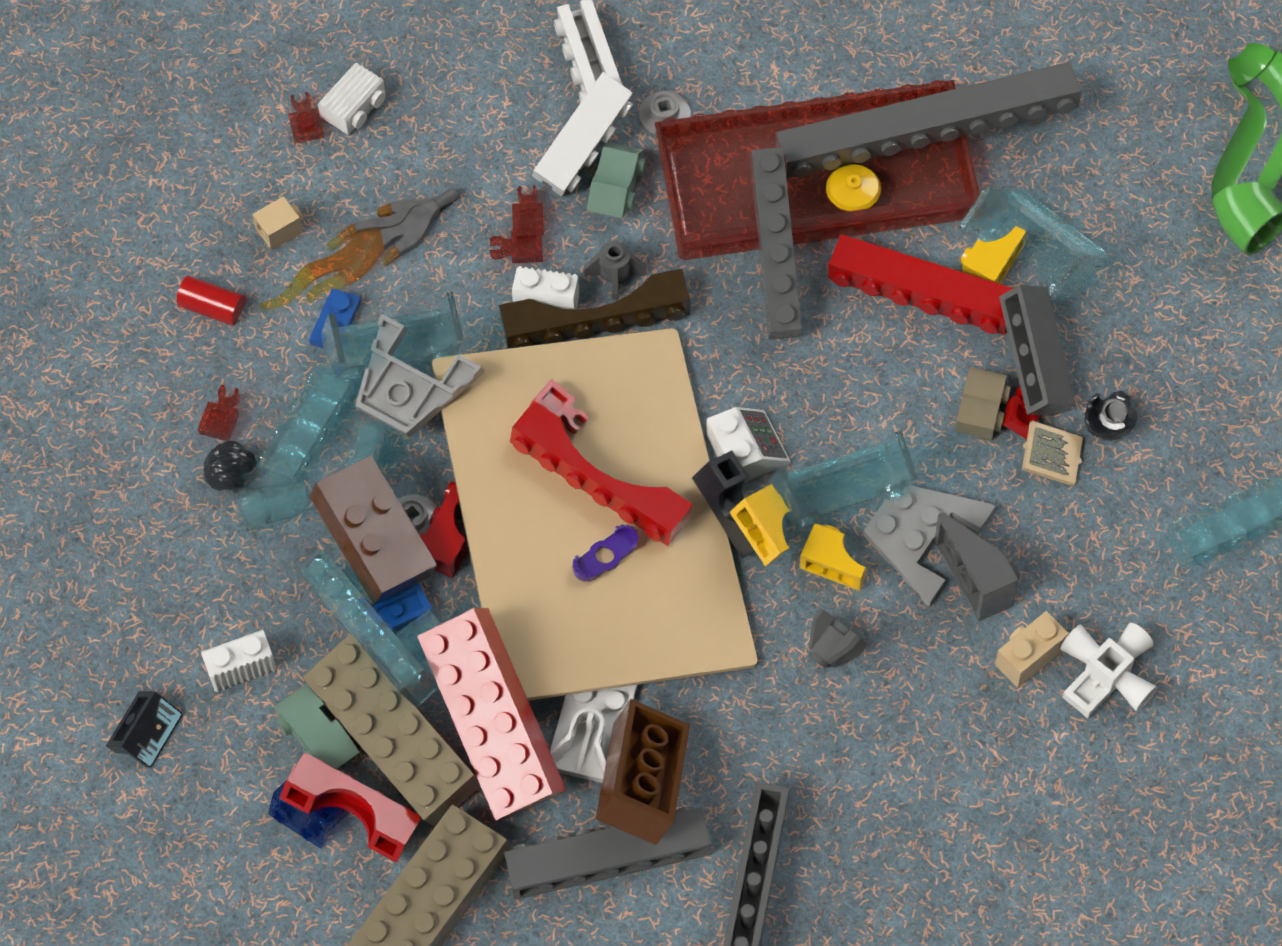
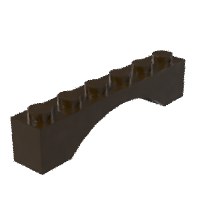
(657, 299)

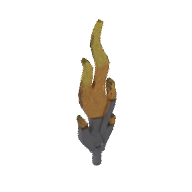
(398, 220)

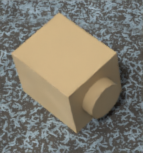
(278, 222)

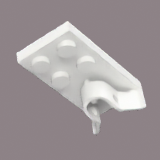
(586, 730)

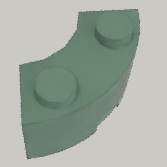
(615, 180)
(313, 729)

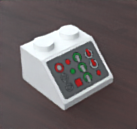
(750, 438)

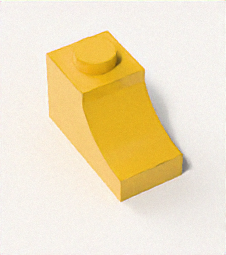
(994, 258)
(761, 522)
(827, 557)

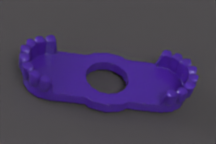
(621, 544)

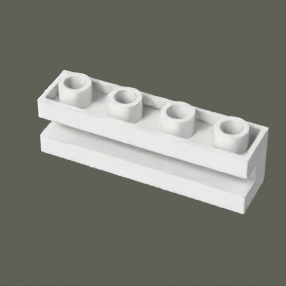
(585, 45)
(582, 134)

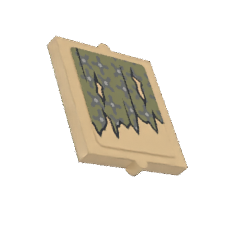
(1052, 453)

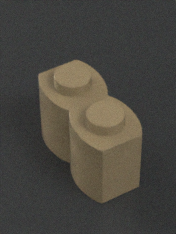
(981, 403)

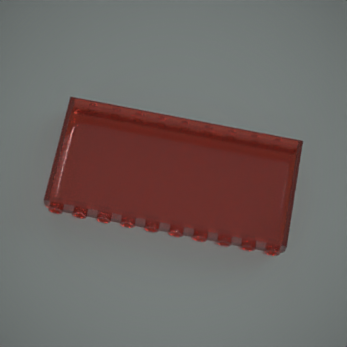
(712, 186)

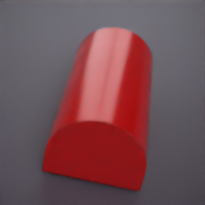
(210, 300)

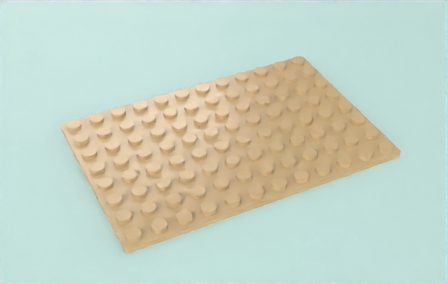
(663, 606)

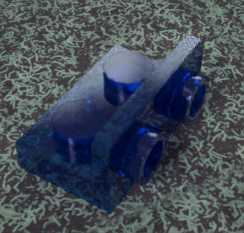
(312, 826)

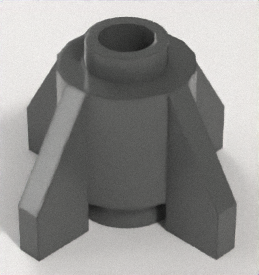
(614, 265)
(832, 641)

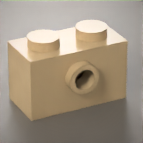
(1030, 648)

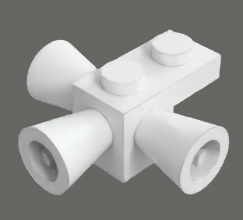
(1107, 669)

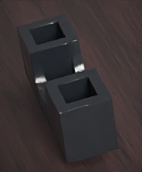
(721, 487)

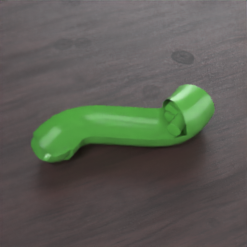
(1250, 209)

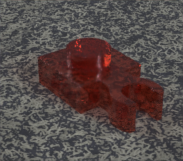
(305, 121)
(527, 213)
(524, 246)
(220, 417)

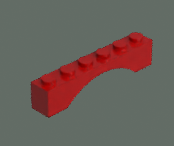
(652, 509)

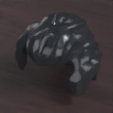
(1110, 417)
(227, 464)

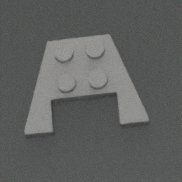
(403, 394)
(907, 528)

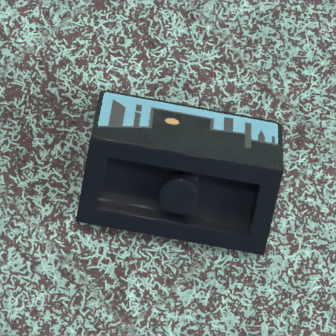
(145, 728)

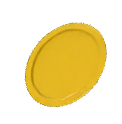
(853, 187)

